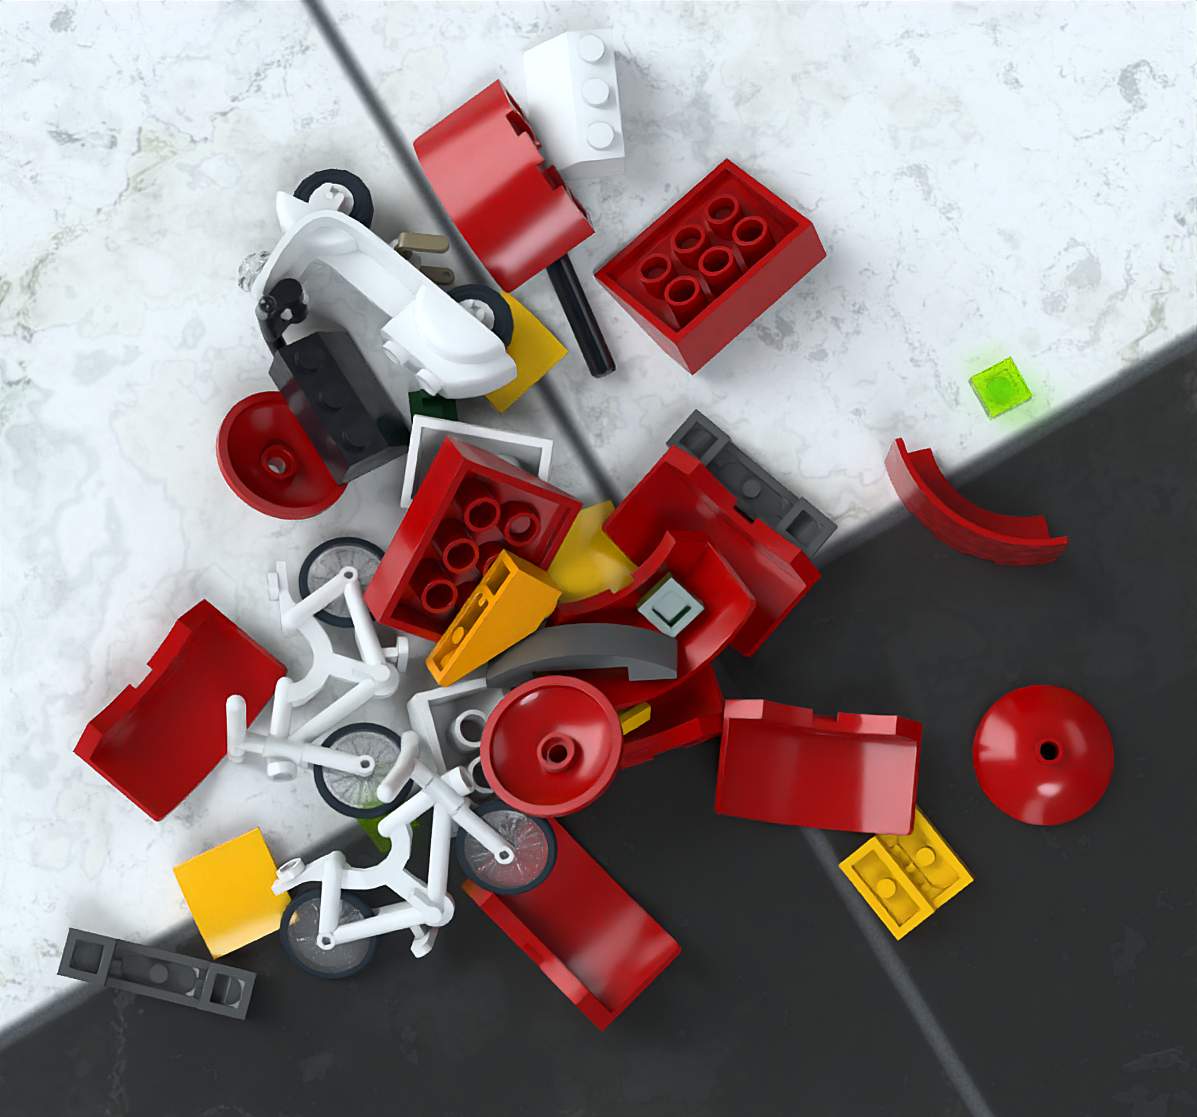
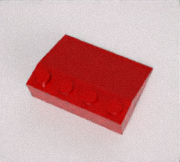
(712, 265)
(457, 529)

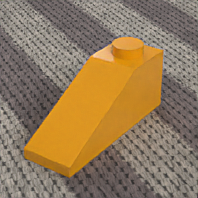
(497, 615)

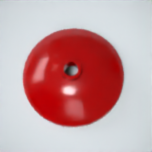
(266, 433)
(534, 726)
(1010, 760)

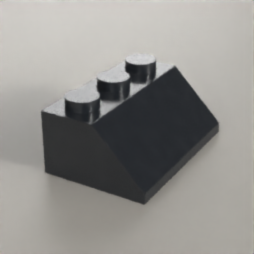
(339, 404)

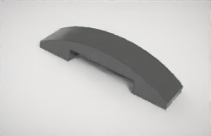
(752, 486)
(585, 646)
(157, 973)

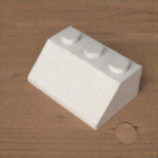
(576, 104)
(525, 451)
(452, 728)

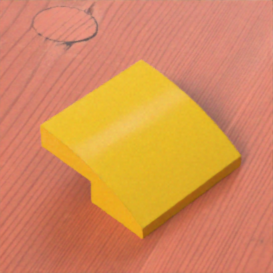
(532, 350)
(589, 559)
(907, 875)
(232, 892)

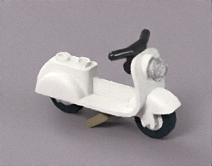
(447, 339)

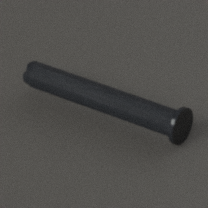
(580, 317)

